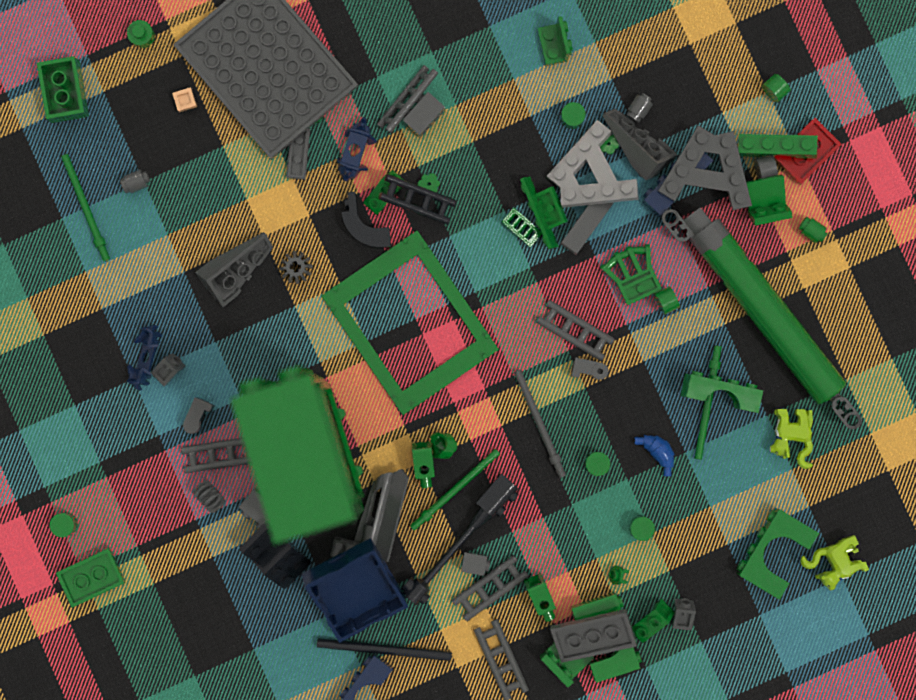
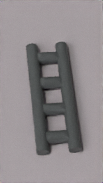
(415, 94)
(563, 332)
(210, 448)
(478, 587)
(498, 671)

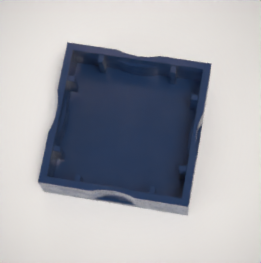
(354, 590)

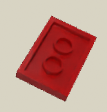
(802, 168)

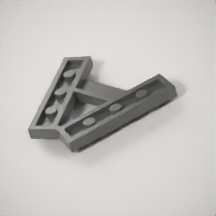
(729, 180)

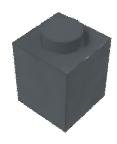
(475, 563)

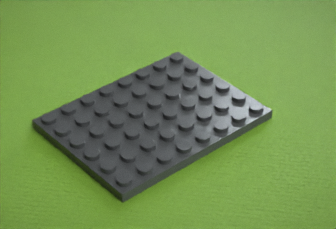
(266, 69)

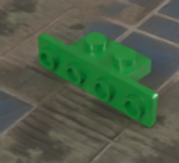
(546, 210)

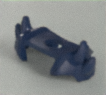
(357, 134)
(148, 337)

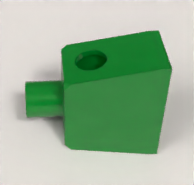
(423, 456)
(539, 592)

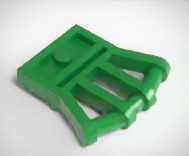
(639, 285)

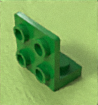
(554, 42)
(768, 200)
(564, 671)

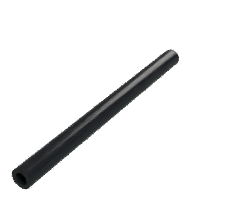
(384, 649)

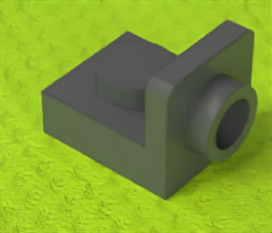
(167, 369)
(683, 614)

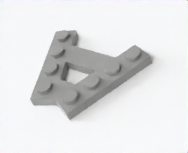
(607, 189)

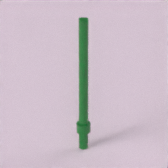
(98, 241)
(714, 366)
(426, 515)

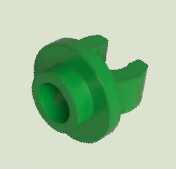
(616, 575)

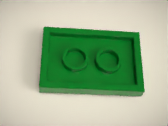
(90, 577)

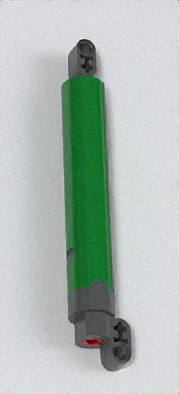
(765, 309)

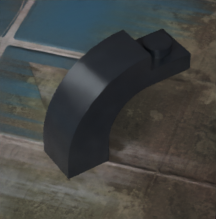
(371, 237)

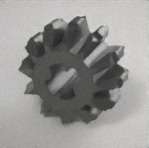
(291, 273)
(209, 496)

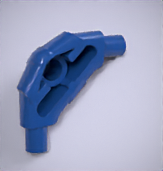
(659, 450)

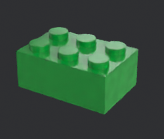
(62, 89)

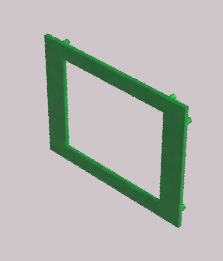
(374, 272)

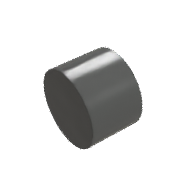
(765, 167)

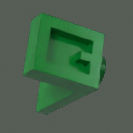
(373, 201)
(653, 622)

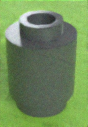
(639, 107)
(135, 181)

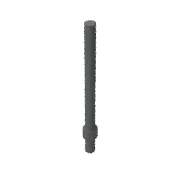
(554, 457)

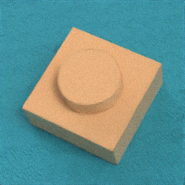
(184, 99)

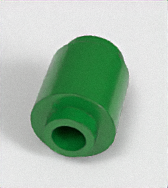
(813, 230)

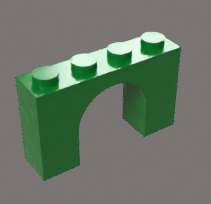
(778, 525)
(619, 661)

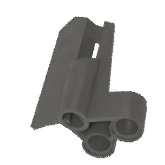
(384, 526)

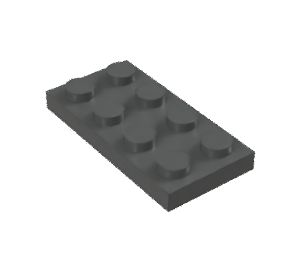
(593, 635)

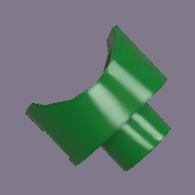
(140, 34)
(443, 445)

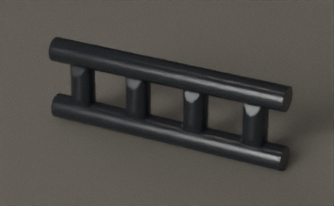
(406, 203)

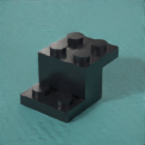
(276, 561)

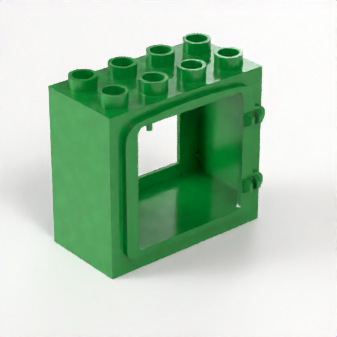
(298, 453)

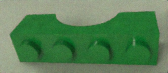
(787, 145)
(700, 387)

